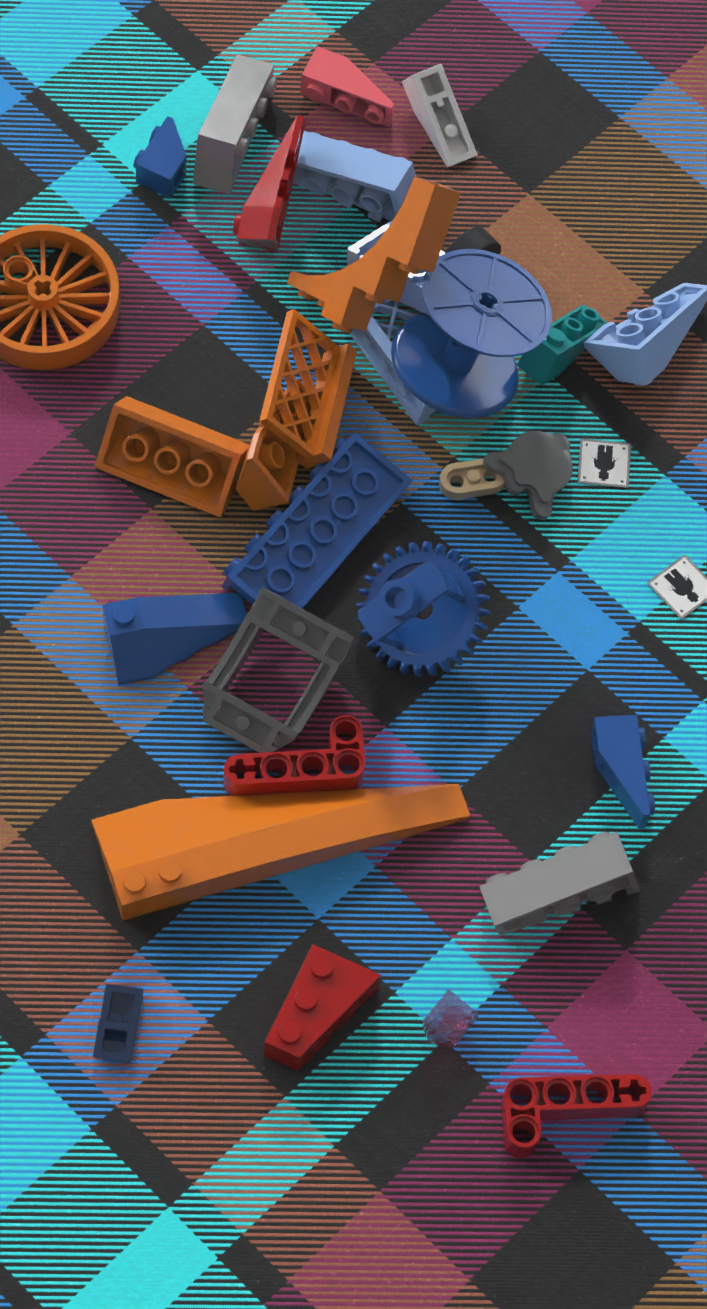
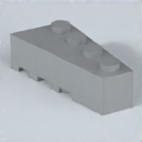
(232, 123)
(559, 883)

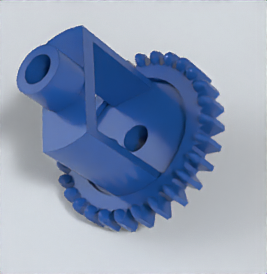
(408, 588)

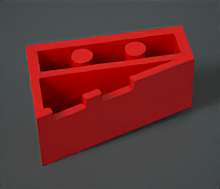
(317, 1005)

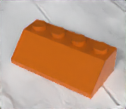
(171, 455)

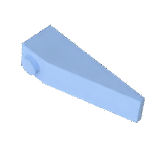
(649, 337)

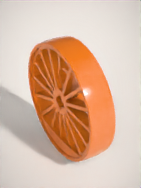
(46, 297)

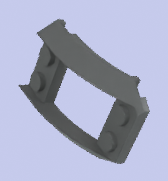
(300, 630)

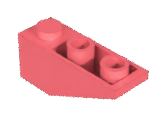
(341, 84)

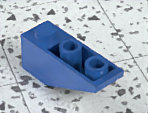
(619, 759)

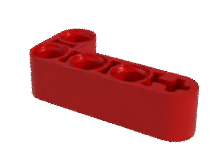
(294, 763)
(577, 1105)

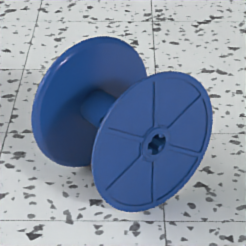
(477, 321)

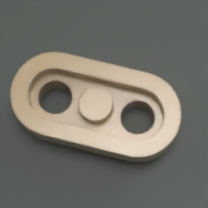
(471, 477)

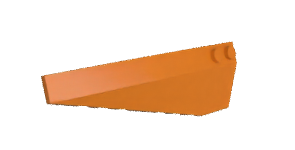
(214, 844)

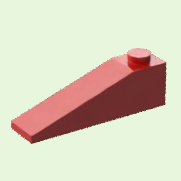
(268, 203)

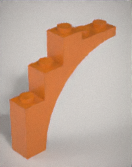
(381, 273)

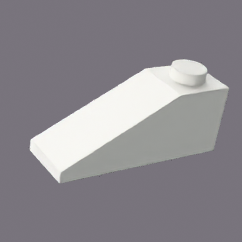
(439, 114)

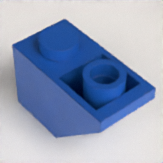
(163, 161)

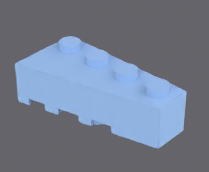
(354, 175)

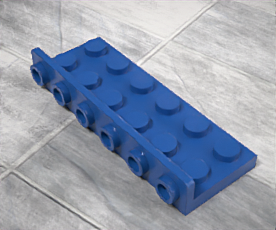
(319, 525)

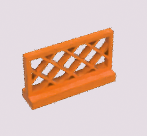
(325, 399)

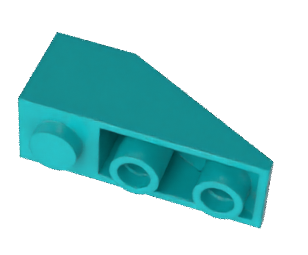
(561, 345)

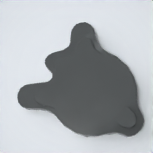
(534, 465)

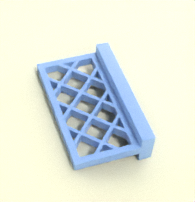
(377, 349)

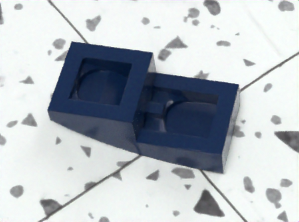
(118, 1023)

